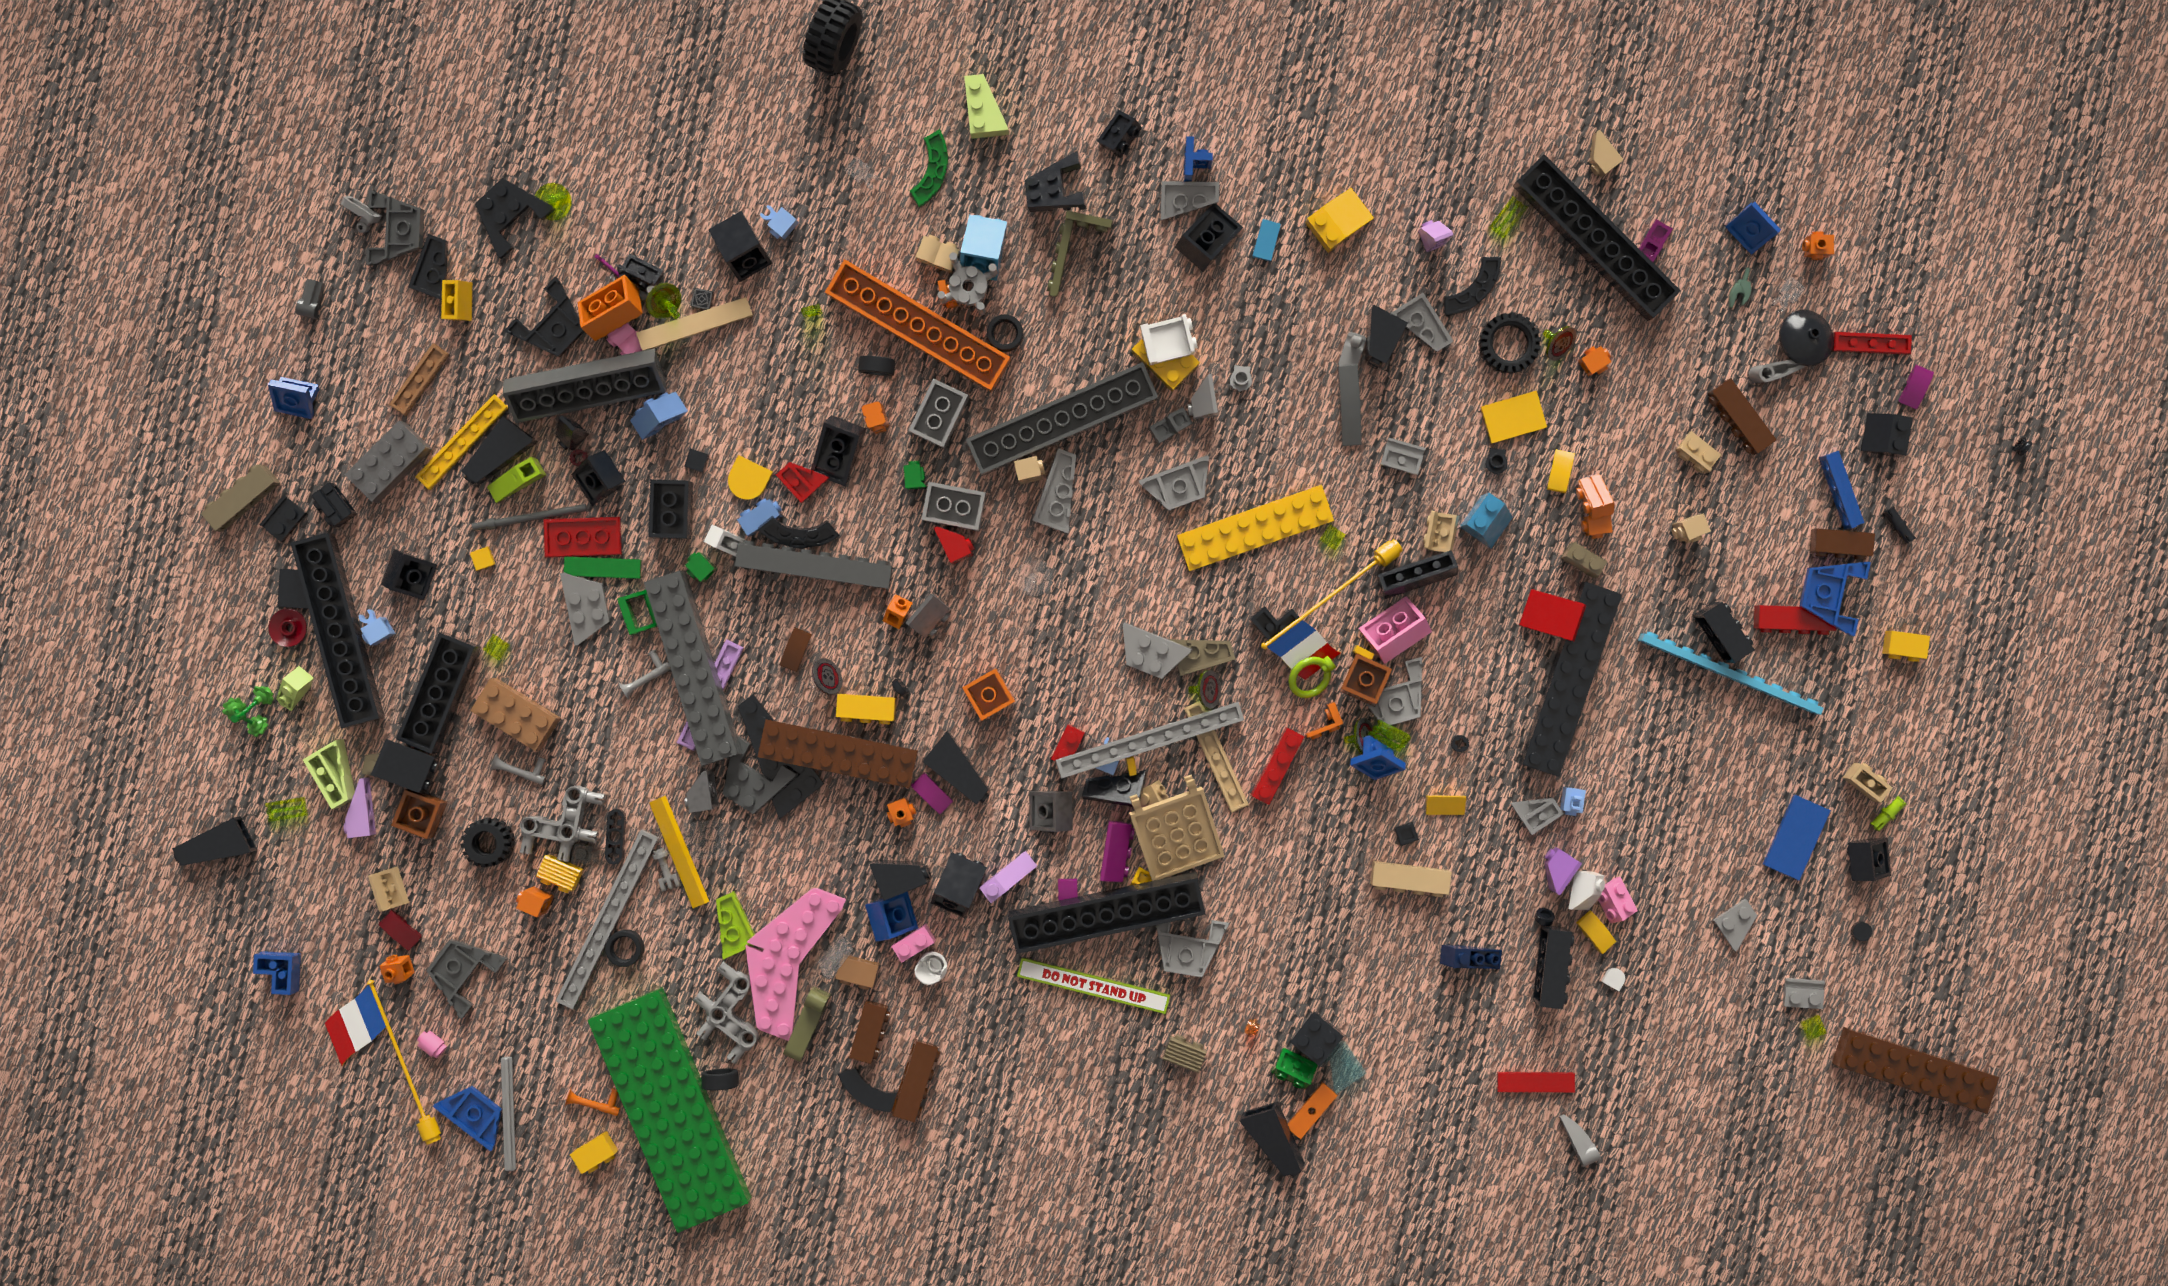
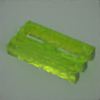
(1517, 204)
(1391, 733)
(270, 812)

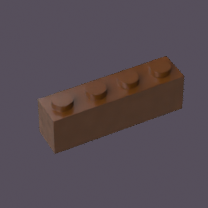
(1741, 417)
(914, 1080)

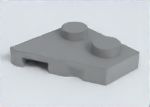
(1537, 813)
(1736, 923)

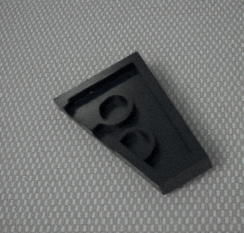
(431, 267)
(1114, 789)

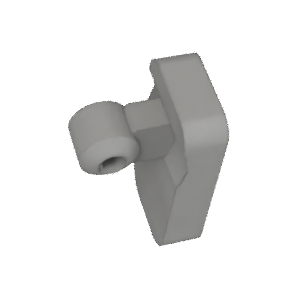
(367, 214)
(1352, 349)

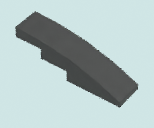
(1349, 405)

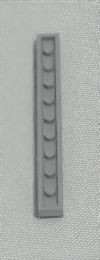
(1149, 740)
(607, 918)

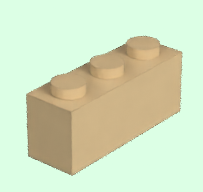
(1029, 470)

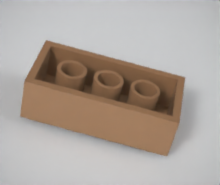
(515, 714)

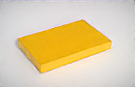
(1513, 417)

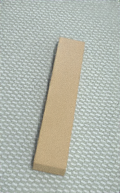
(694, 324)
(1219, 763)

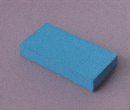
(1266, 240)

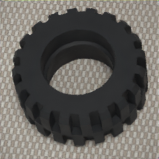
(832, 36)

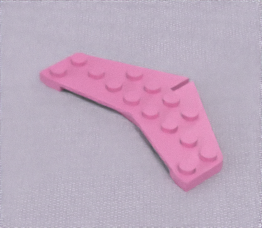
(784, 946)

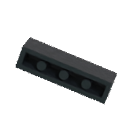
(1418, 574)

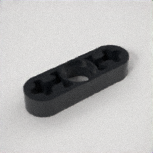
(608, 850)

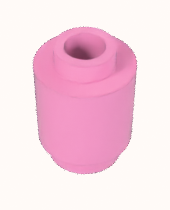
(431, 1044)

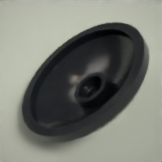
(1800, 343)

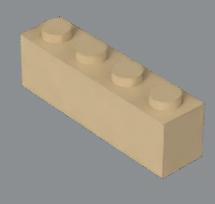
(1410, 877)

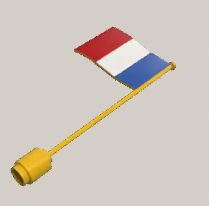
(1302, 640)
(359, 1025)

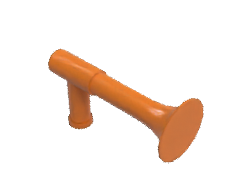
(607, 1108)

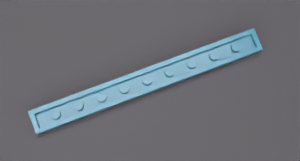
(1739, 675)

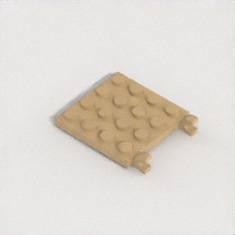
(1176, 832)

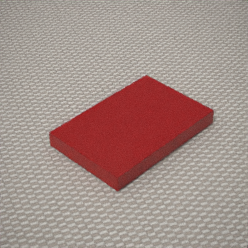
(1552, 615)

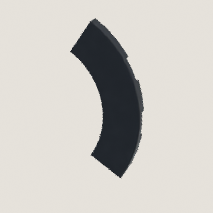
(1477, 290)
(798, 537)
(865, 1093)

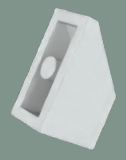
(723, 540)

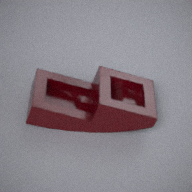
(399, 930)

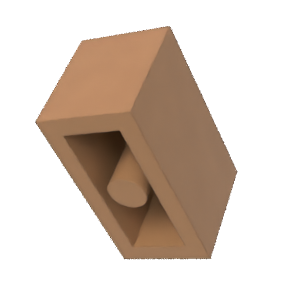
(859, 972)

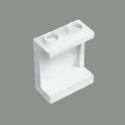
(1168, 340)

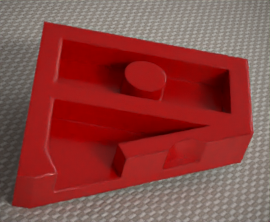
(801, 480)

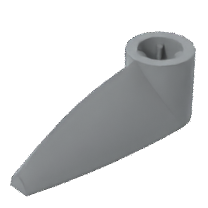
(1773, 371)
(1581, 1143)

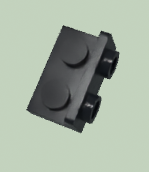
(1119, 133)

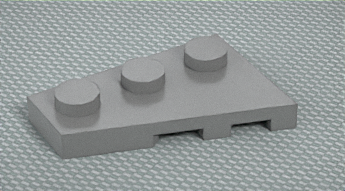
(1186, 196)
(1424, 322)

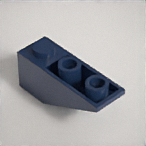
(1470, 957)

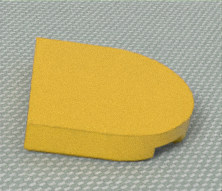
(748, 479)

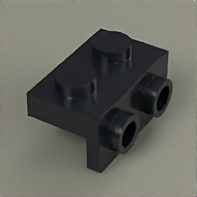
(640, 272)

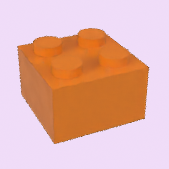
(988, 694)

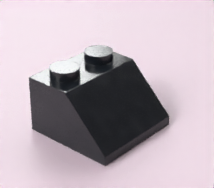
(1887, 434)
(598, 477)
(408, 574)
(1869, 859)

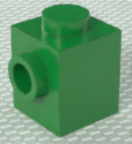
(699, 567)

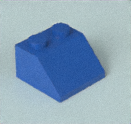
(891, 917)

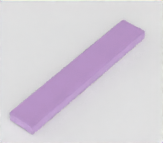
(725, 665)

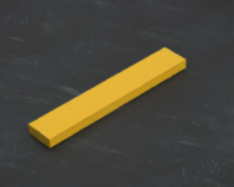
(462, 442)
(679, 852)

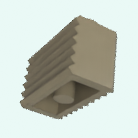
(1584, 560)
(1184, 1053)

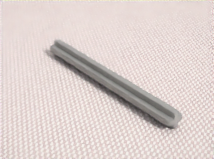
(508, 1113)

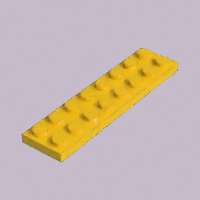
(1255, 528)

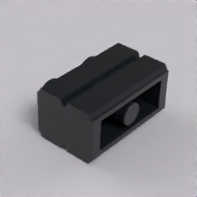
(333, 505)

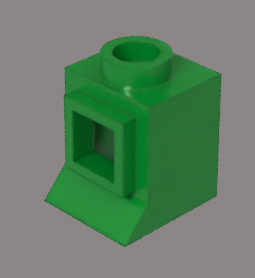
(914, 475)

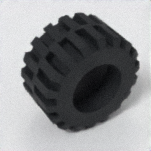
(502, 837)

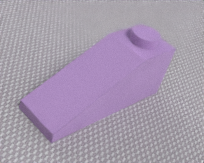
(1434, 235)
(360, 815)
(1007, 877)

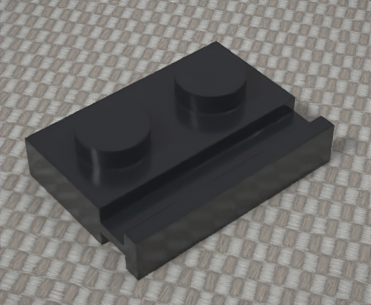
(283, 518)

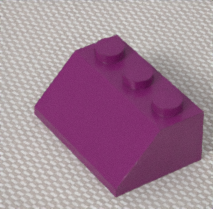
(1116, 851)

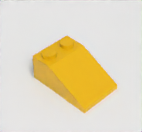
(1338, 220)

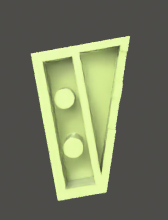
(983, 111)
(332, 773)

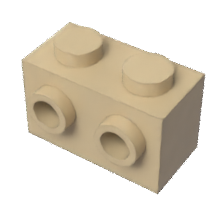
(1691, 528)
(1867, 782)

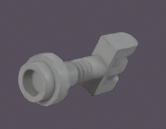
(668, 878)

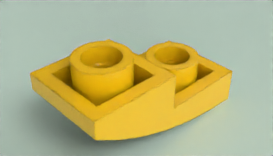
(1560, 471)
(1596, 932)

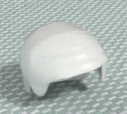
(931, 968)

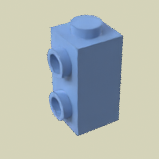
(752, 519)

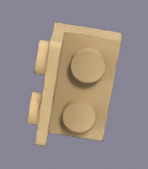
(1698, 452)

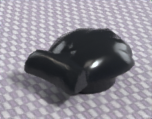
(1496, 461)

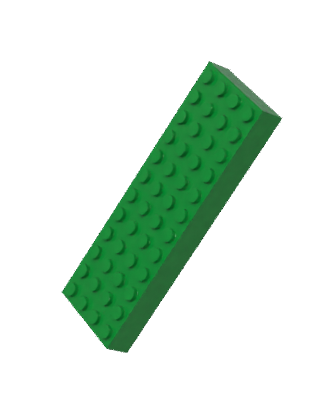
(669, 1109)

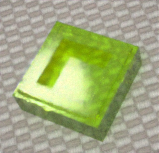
(811, 311)
(1332, 537)
(496, 647)
(1813, 1027)

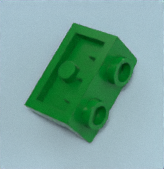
(1294, 1069)

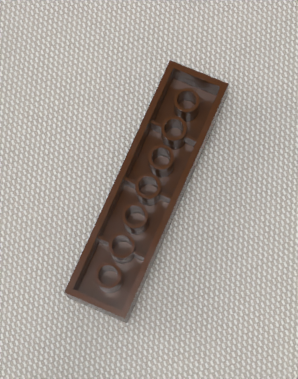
(837, 753)
(1915, 1070)

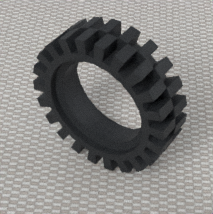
(1530, 333)

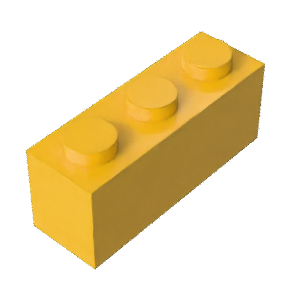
(866, 708)

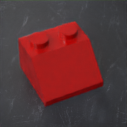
(955, 545)

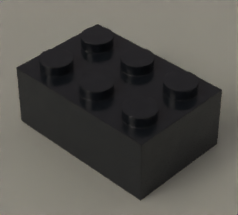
(670, 509)
(1724, 632)

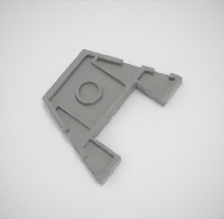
(1401, 701)
(1188, 954)

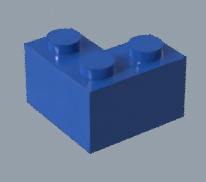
(283, 968)

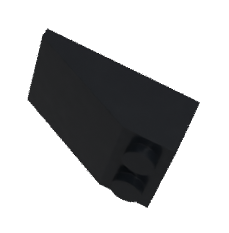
(1208, 237)
(838, 449)

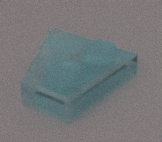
(1345, 1068)

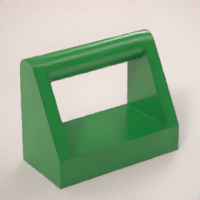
(629, 616)

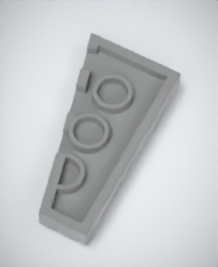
(1055, 500)

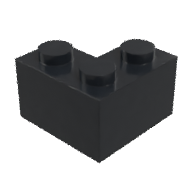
(1268, 625)

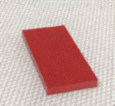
(582, 537)

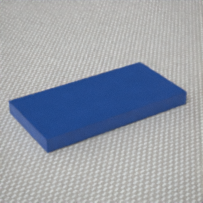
(1796, 837)

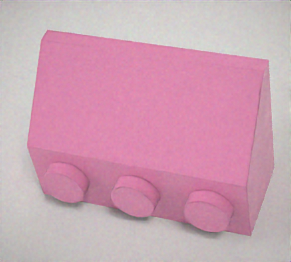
(1395, 629)

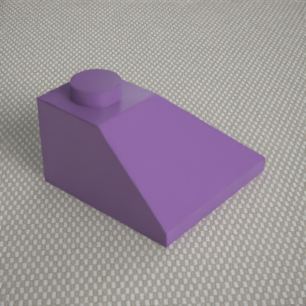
(1559, 869)

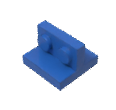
(1192, 159)
(1752, 227)
(293, 397)
(1377, 760)

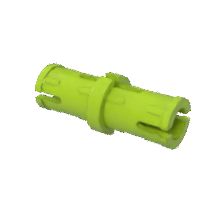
(1888, 813)

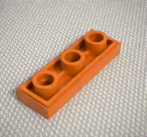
(1303, 1120)

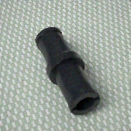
(1899, 525)

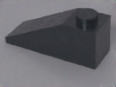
(570, 433)

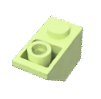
(294, 688)

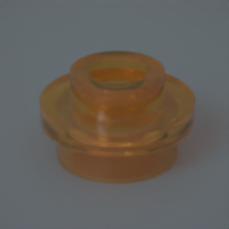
(1252, 1027)

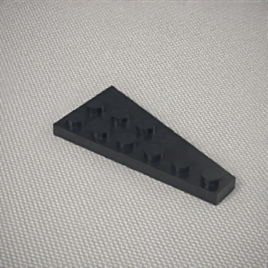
(797, 790)

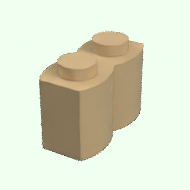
(936, 253)

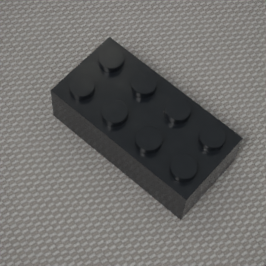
(1553, 967)

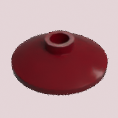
(278, 627)

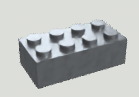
(388, 462)

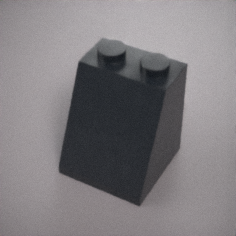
(740, 246)
(1382, 336)
(405, 767)
(899, 876)
(958, 884)

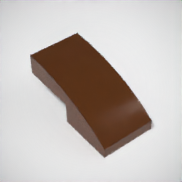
(795, 649)

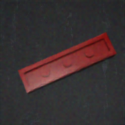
(1872, 343)
(1536, 1082)

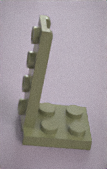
(1081, 221)

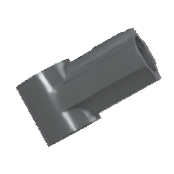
(310, 302)

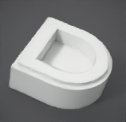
(1614, 978)

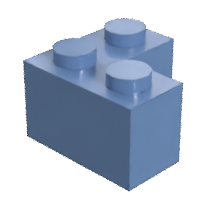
(657, 414)

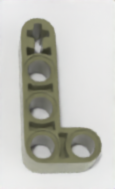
(806, 1024)

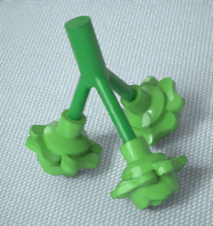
(236, 710)

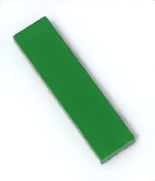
(603, 567)

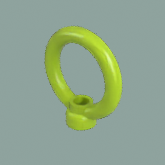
(1326, 665)

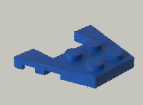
(1824, 593)

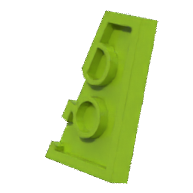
(734, 925)

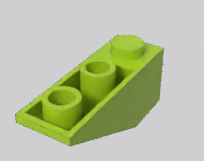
(516, 479)

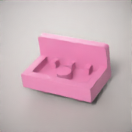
(1616, 901)

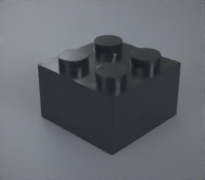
(1318, 1039)

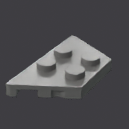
(1179, 484)
(585, 606)
(1151, 652)

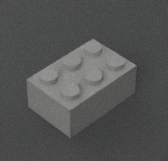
(939, 413)
(954, 506)

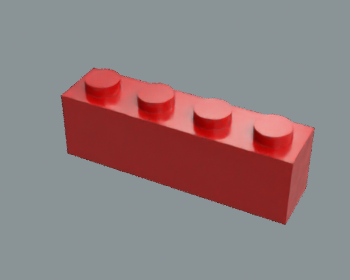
(1787, 619)
(1277, 765)

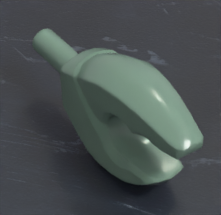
(1742, 287)

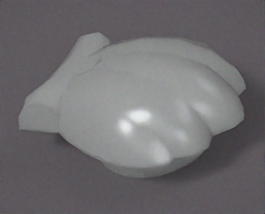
(1241, 378)

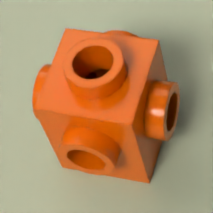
(1818, 245)
(903, 805)
(396, 969)

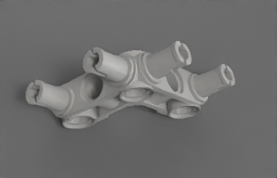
(555, 830)
(730, 1023)

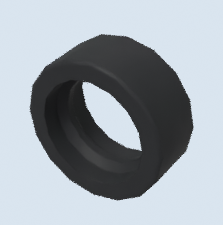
(1005, 318)
(876, 365)
(613, 958)
(720, 1079)

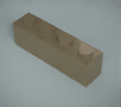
(240, 498)

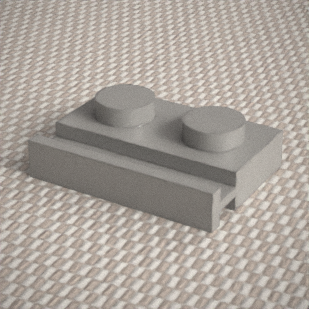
(1402, 456)
(1803, 993)

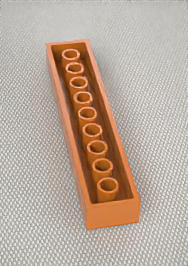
(918, 325)

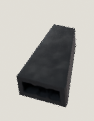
(498, 450)
(954, 766)
(219, 842)
(1272, 1134)

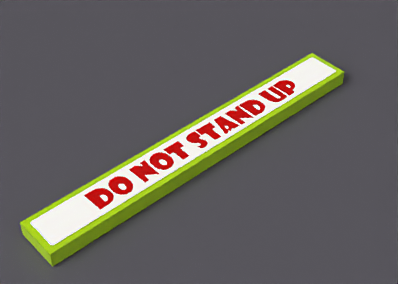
(1093, 985)

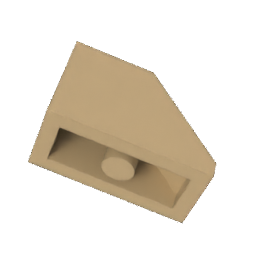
(1603, 155)

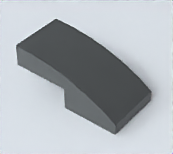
(1170, 425)

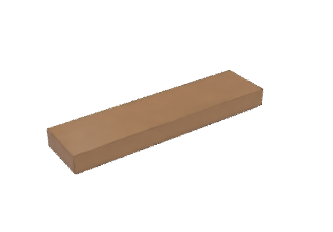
(419, 379)

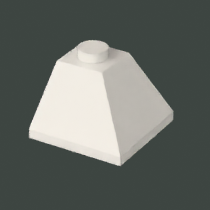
(1586, 890)

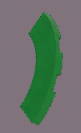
(936, 169)

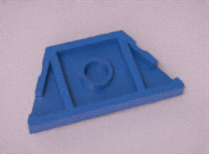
(473, 1114)

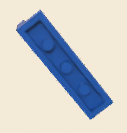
(1841, 490)

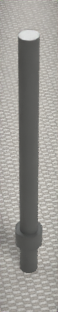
(493, 523)

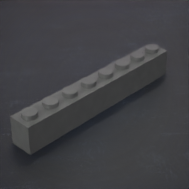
(812, 565)

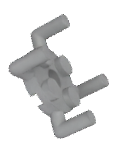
(964, 275)

